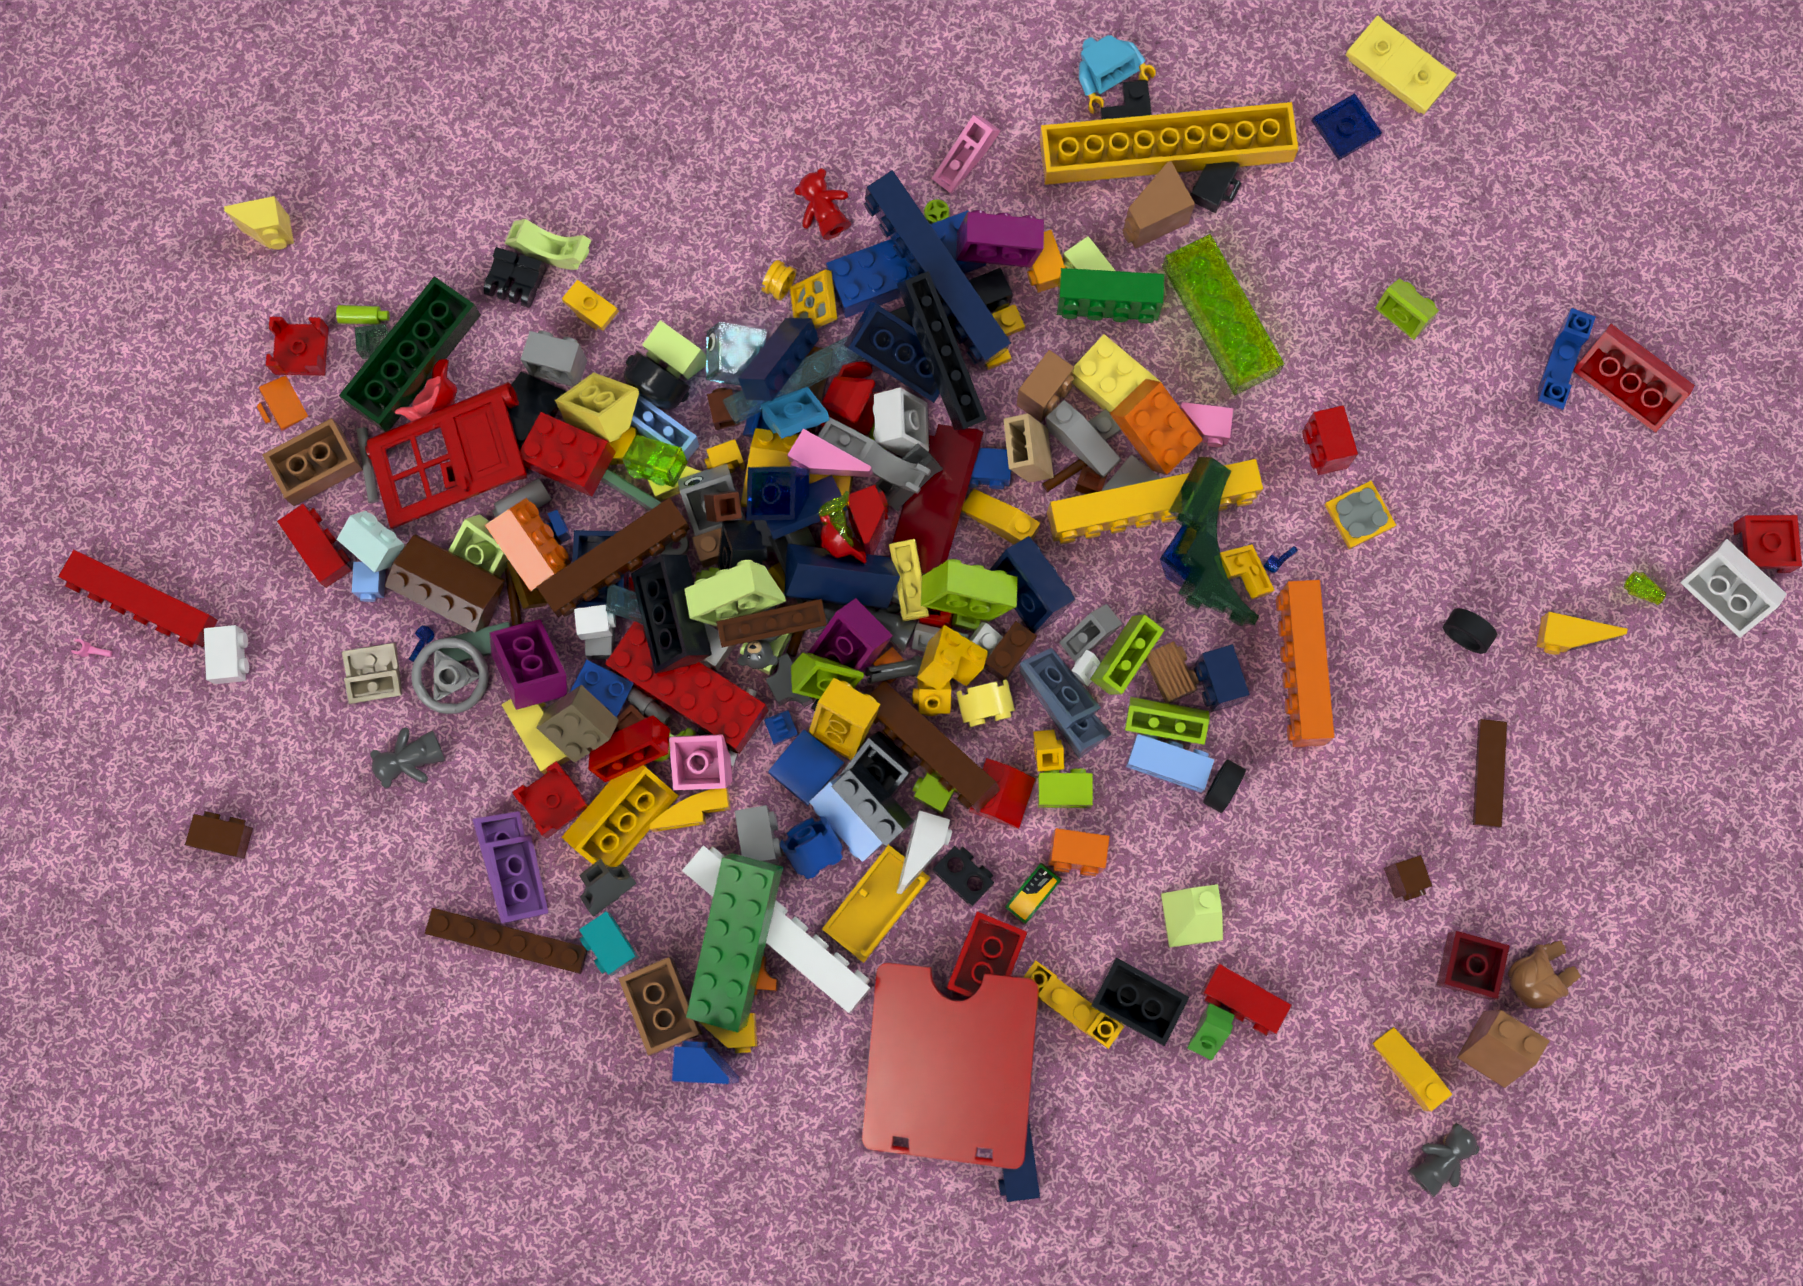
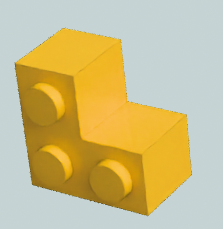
(949, 657)

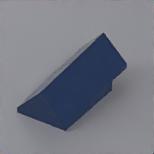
(818, 575)

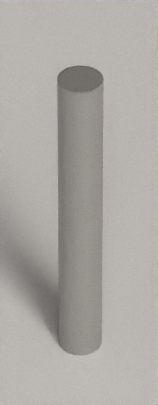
(368, 470)

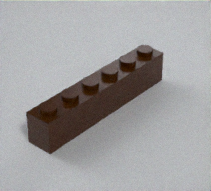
(613, 558)
(934, 749)

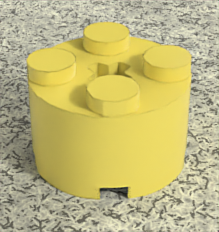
(986, 702)

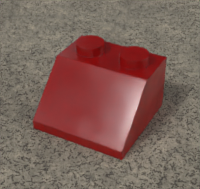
(1011, 800)

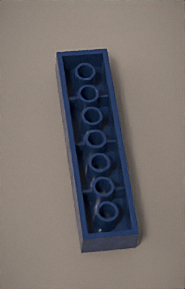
(925, 252)

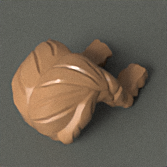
(1535, 980)

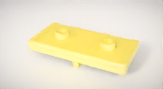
(1400, 65)

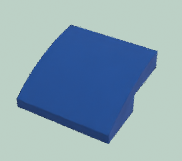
(805, 767)

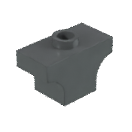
(781, 684)
(604, 885)

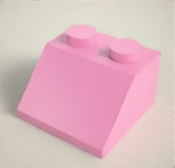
(700, 762)

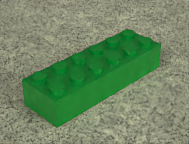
(734, 942)

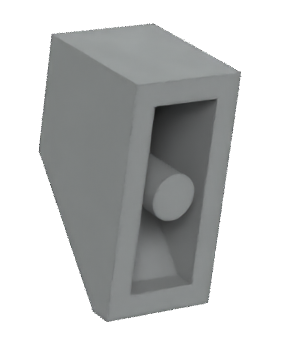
(1091, 632)

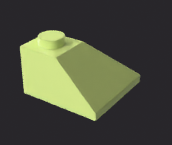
(1193, 915)

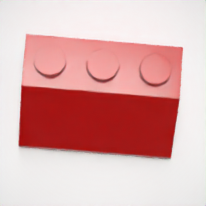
(867, 516)

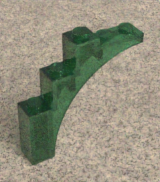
(1198, 548)

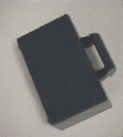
(1214, 184)

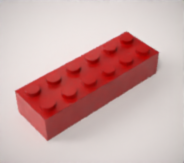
(690, 691)

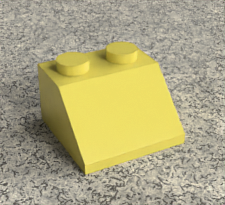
(263, 221)

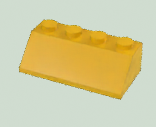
(619, 816)

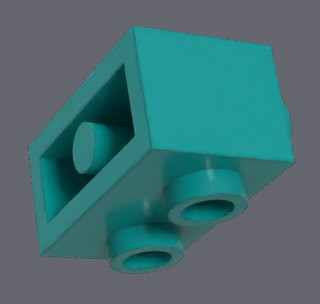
(608, 944)

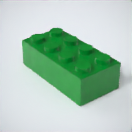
(1110, 295)

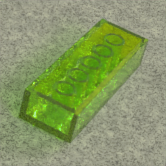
(1222, 314)

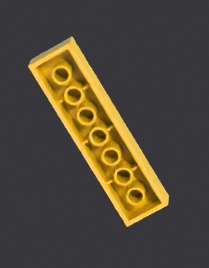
(1141, 504)

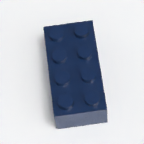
(893, 348)

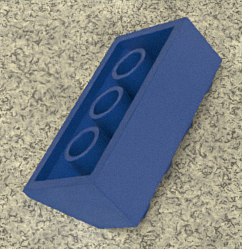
(701, 1065)

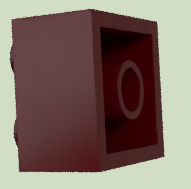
(1473, 965)

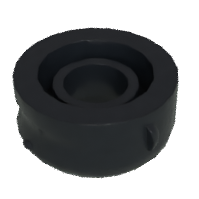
(655, 382)

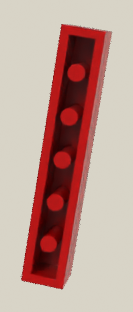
(137, 598)

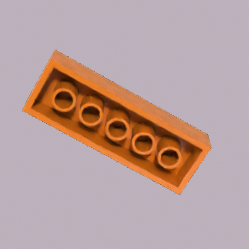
(1305, 664)

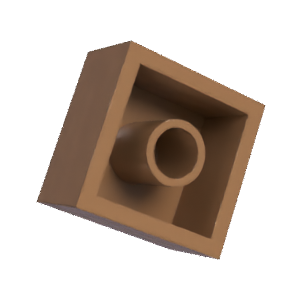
(1045, 386)

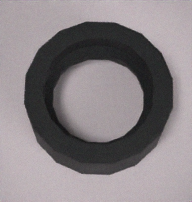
(1470, 630)
(1224, 786)

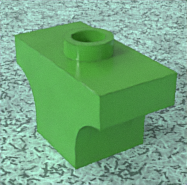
(1211, 1032)

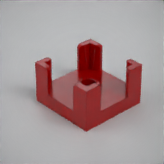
(298, 347)
(1771, 541)
(552, 800)

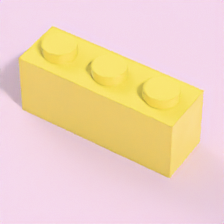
(539, 746)

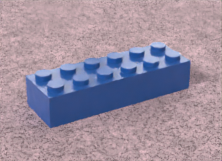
(876, 270)

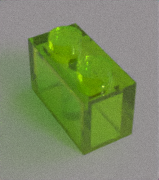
(654, 461)

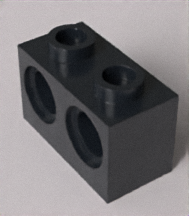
(958, 881)

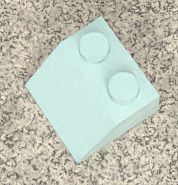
(370, 541)

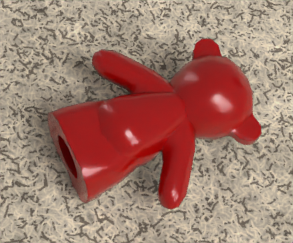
(826, 211)

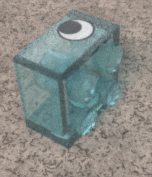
(731, 350)

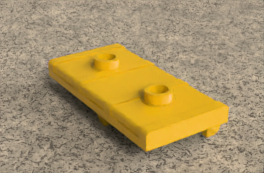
(873, 906)

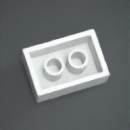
(1733, 588)

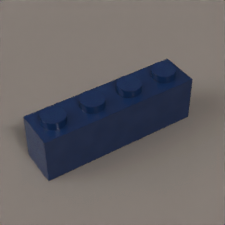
(778, 359)
(1021, 1182)

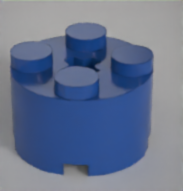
(812, 847)

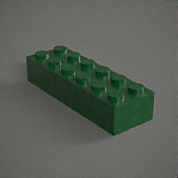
(409, 353)

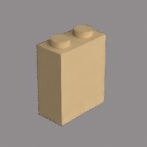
(1028, 448)

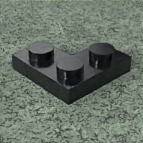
(1136, 102)

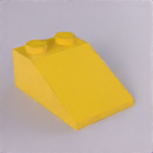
(843, 718)

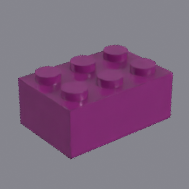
(1000, 239)
(852, 637)
(528, 664)

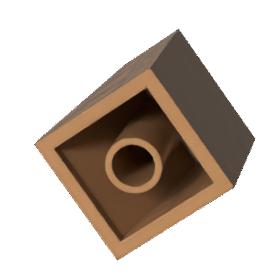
(1159, 208)
(1502, 1047)

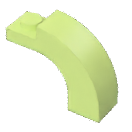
(546, 246)

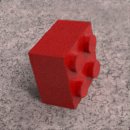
(1330, 440)

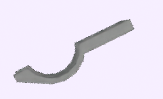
(883, 463)

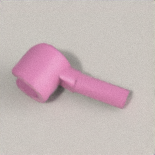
(88, 649)

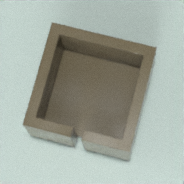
(577, 723)

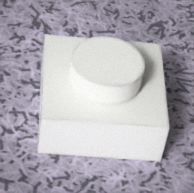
(986, 637)
(1085, 667)

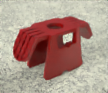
(851, 397)

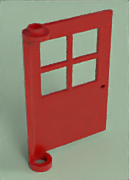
(477, 444)

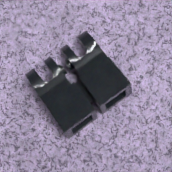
(510, 267)

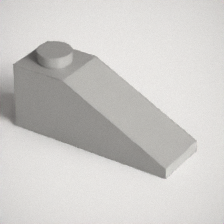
(1081, 438)

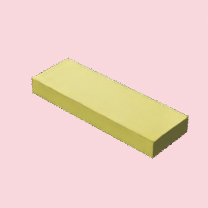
(906, 561)

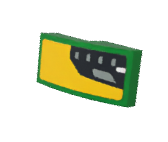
(1033, 893)

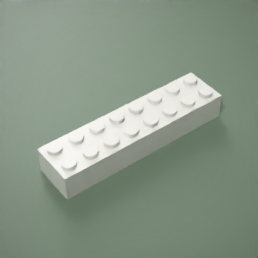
(792, 941)

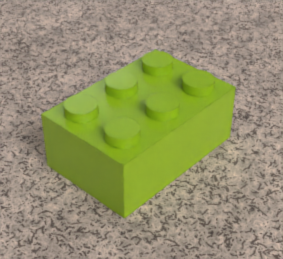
(969, 590)

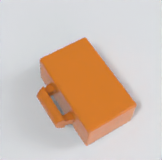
(282, 403)

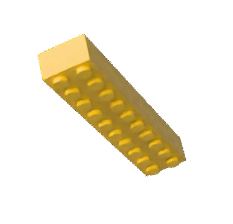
(1185, 138)

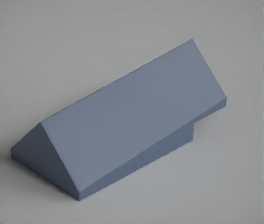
(1065, 701)

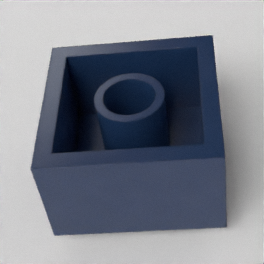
(1221, 678)

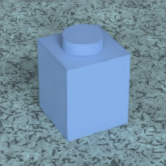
(366, 583)

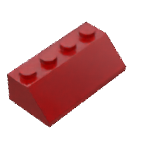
(1633, 378)

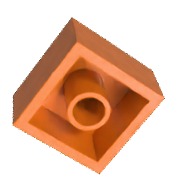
(1078, 851)

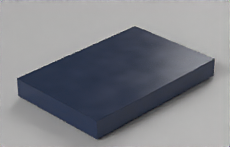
(819, 493)

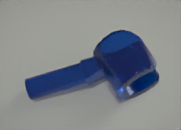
(1274, 563)
(425, 635)

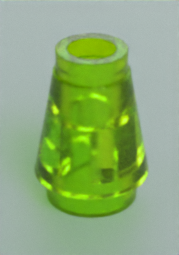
(1643, 587)

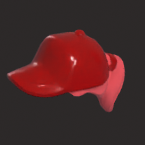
(437, 394)

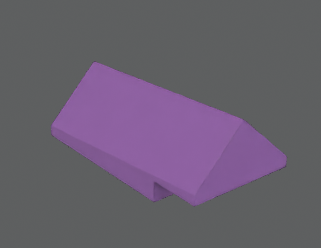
(511, 867)

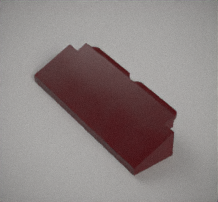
(936, 509)

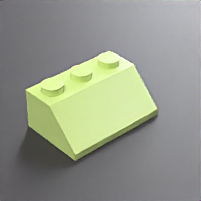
(733, 593)

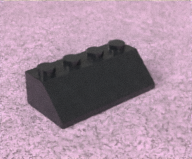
(662, 602)

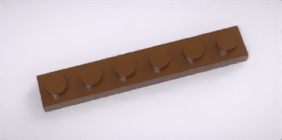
(506, 940)

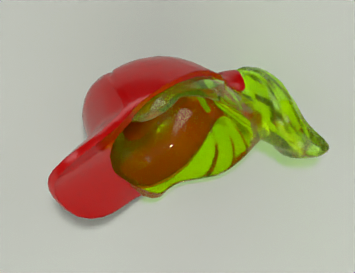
(835, 533)

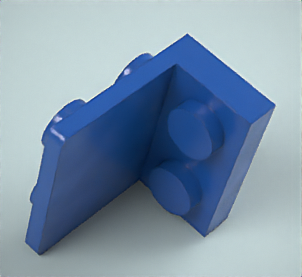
(604, 686)

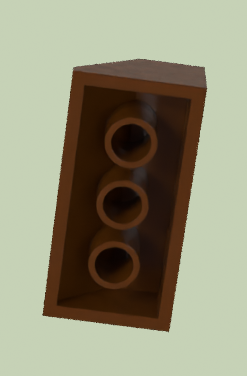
(445, 583)

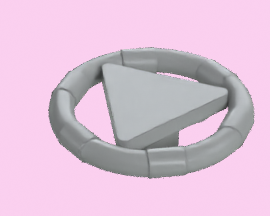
(450, 675)

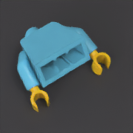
(1107, 64)

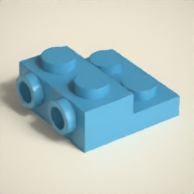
(794, 412)

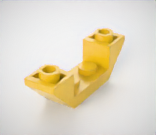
(1073, 1006)

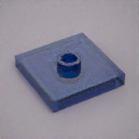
(1346, 126)

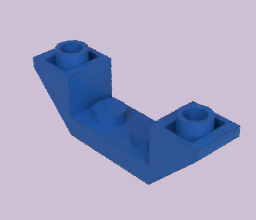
(1574, 332)

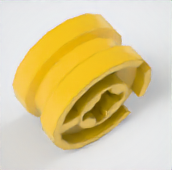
(778, 280)

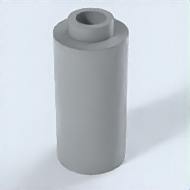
(533, 491)

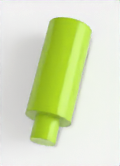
(361, 314)

